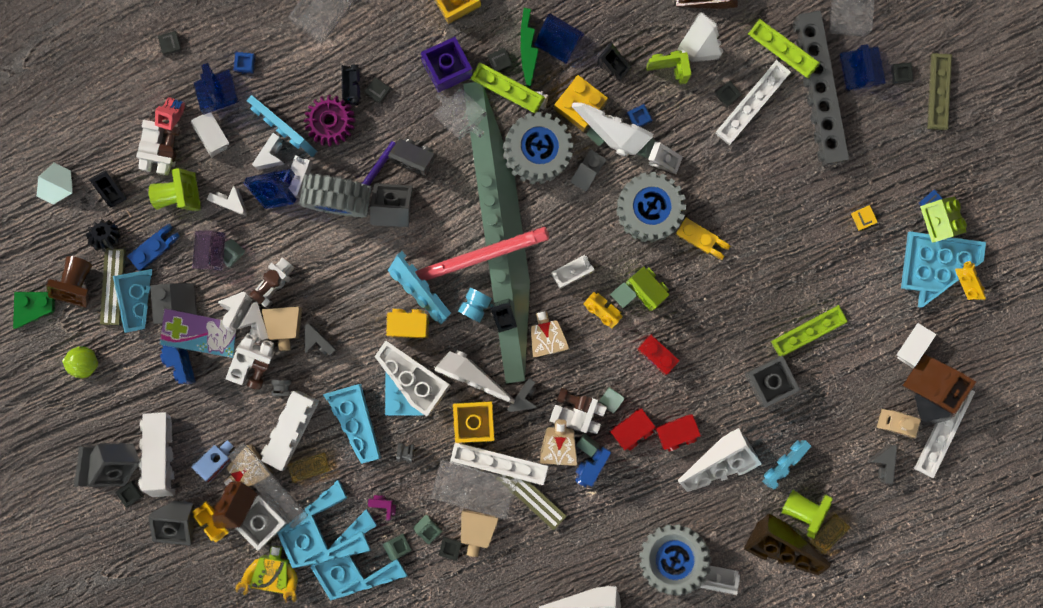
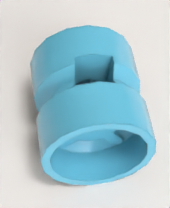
(475, 304)

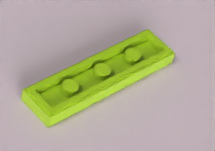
(784, 48)
(507, 88)
(809, 331)

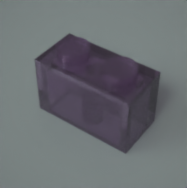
(208, 250)

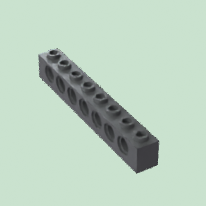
(813, 22)

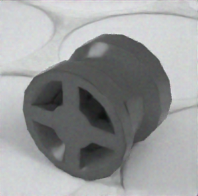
(281, 385)
(403, 453)

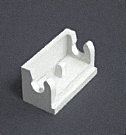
(210, 134)
(300, 168)
(572, 271)
(915, 345)
(722, 580)

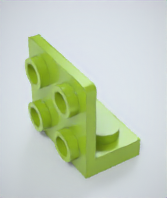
(676, 59)
(944, 219)

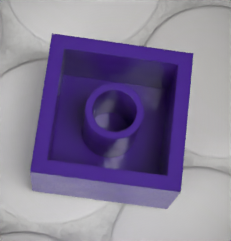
(446, 64)

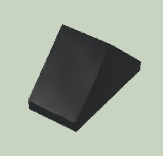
(613, 62)
(108, 188)
(503, 315)
(930, 412)

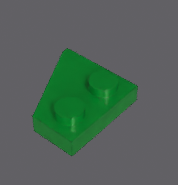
(30, 307)

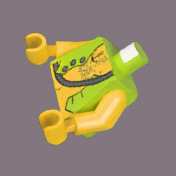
(271, 574)

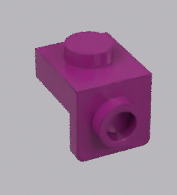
(379, 501)

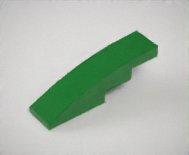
(528, 54)

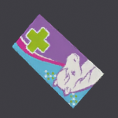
(196, 333)

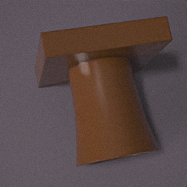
(71, 283)

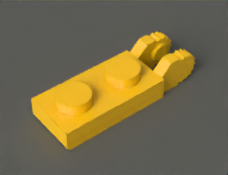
(701, 238)

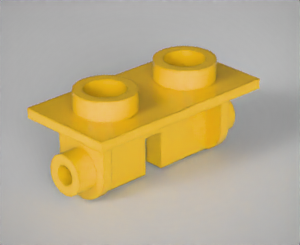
(970, 282)
(609, 316)
(204, 515)

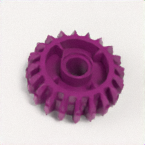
(321, 112)

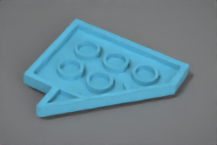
(932, 266)

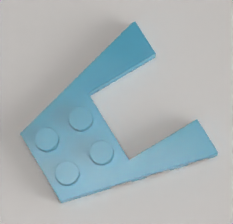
(305, 543)
(342, 576)

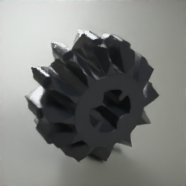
(103, 235)

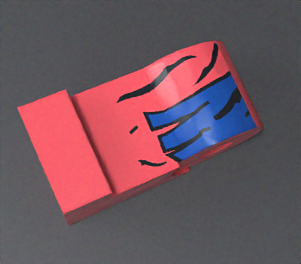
(171, 111)

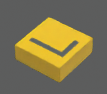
(864, 217)

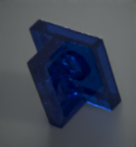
(558, 38)
(862, 68)
(215, 90)
(272, 188)

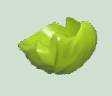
(80, 362)

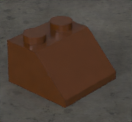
(233, 506)

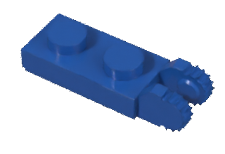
(152, 248)

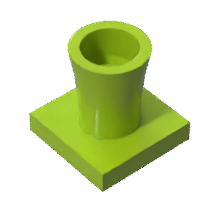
(181, 191)
(807, 511)

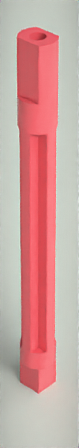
(483, 254)

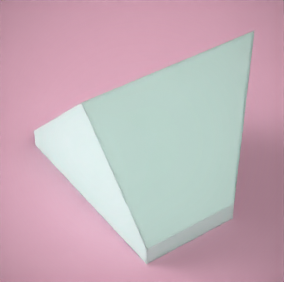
(54, 184)

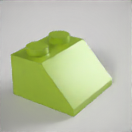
(648, 288)

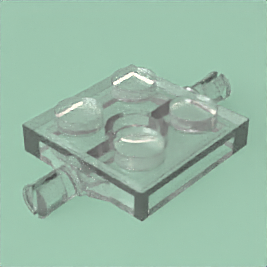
(460, 114)

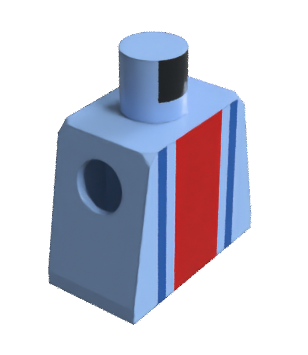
(207, 467)

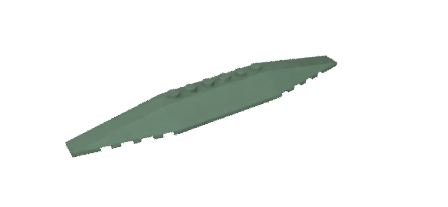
(501, 222)

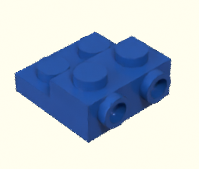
(178, 359)
(589, 471)

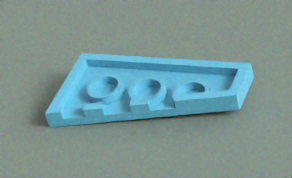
(283, 129)
(418, 288)
(352, 412)

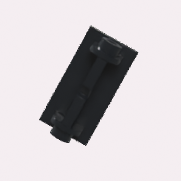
(350, 85)

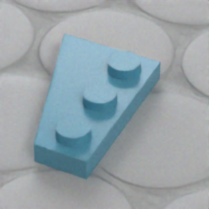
(132, 297)
(395, 401)
(798, 449)

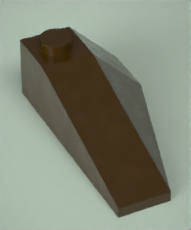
(780, 542)

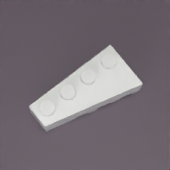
(289, 429)
(156, 455)

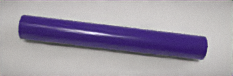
(379, 164)

